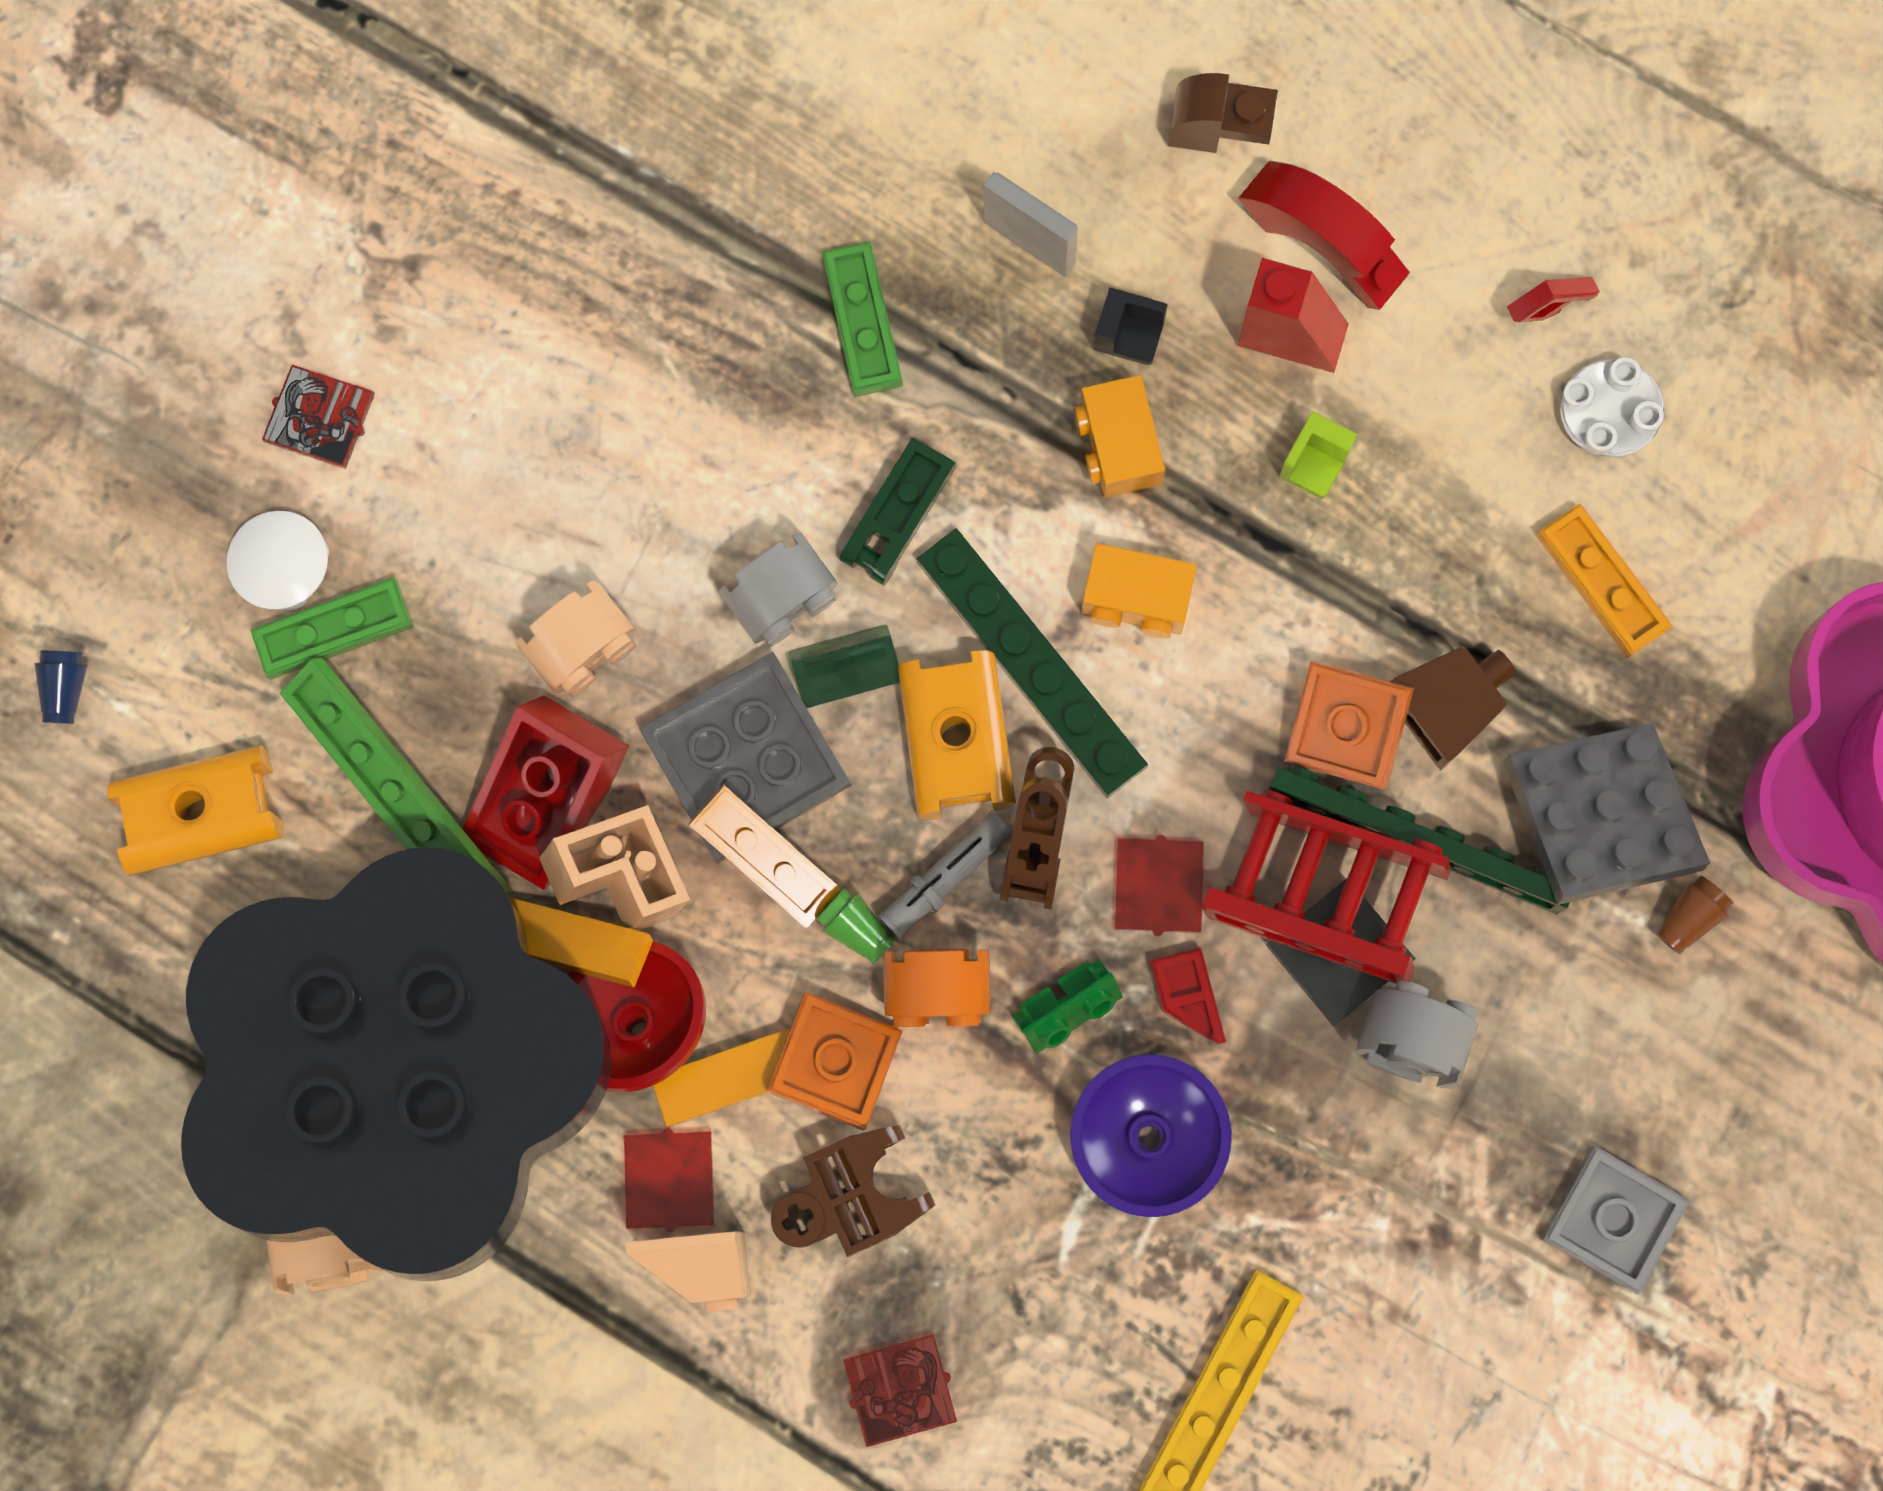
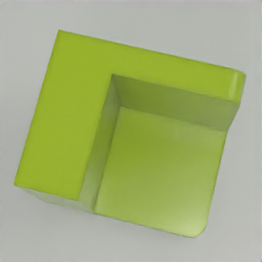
(1318, 455)

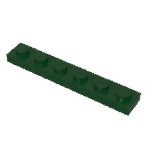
(1032, 663)
(1489, 867)

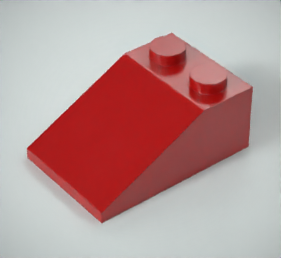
(541, 785)

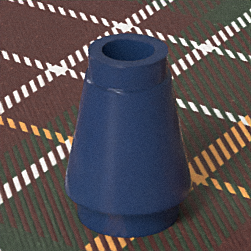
(59, 684)

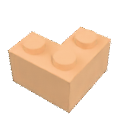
(625, 858)

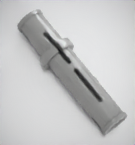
(930, 889)

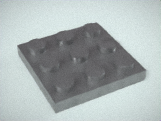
(751, 739)
(1605, 813)

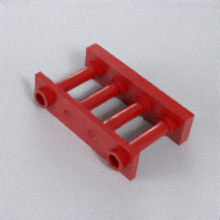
(1336, 938)

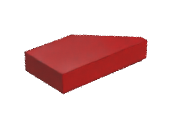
(1550, 297)
(1188, 993)

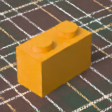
(1121, 436)
(1138, 590)

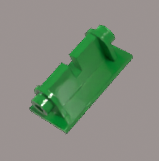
(1089, 995)

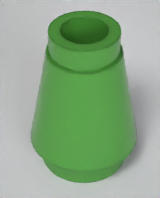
(855, 926)

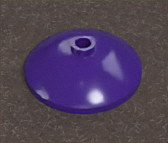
(1190, 1128)

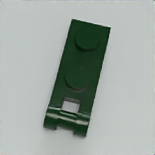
(898, 510)

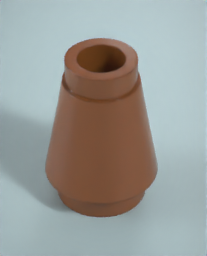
(1694, 914)

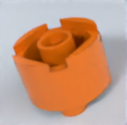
(936, 985)

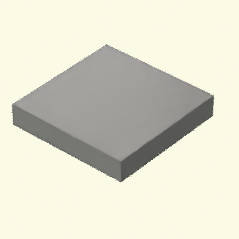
(1030, 223)
(1615, 1220)

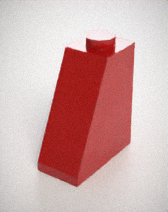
(1293, 317)

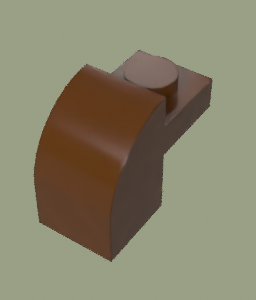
(1214, 109)

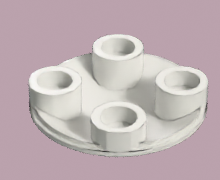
(1612, 408)
(277, 560)

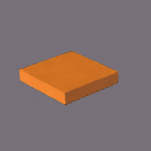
(1349, 724)
(834, 1061)

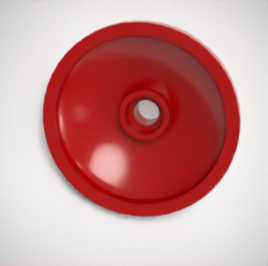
(667, 1000)

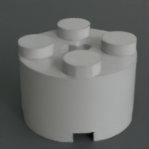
(780, 589)
(1418, 1034)

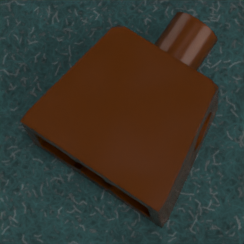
(1454, 700)

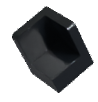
(1130, 326)

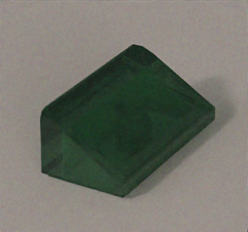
(845, 666)

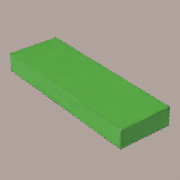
(862, 319)
(332, 628)

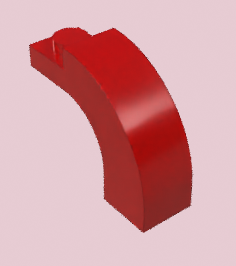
(1332, 223)

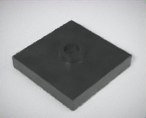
(1329, 985)

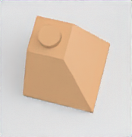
(699, 1266)

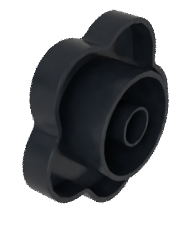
(385, 1066)

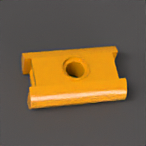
(964, 773)
(158, 803)

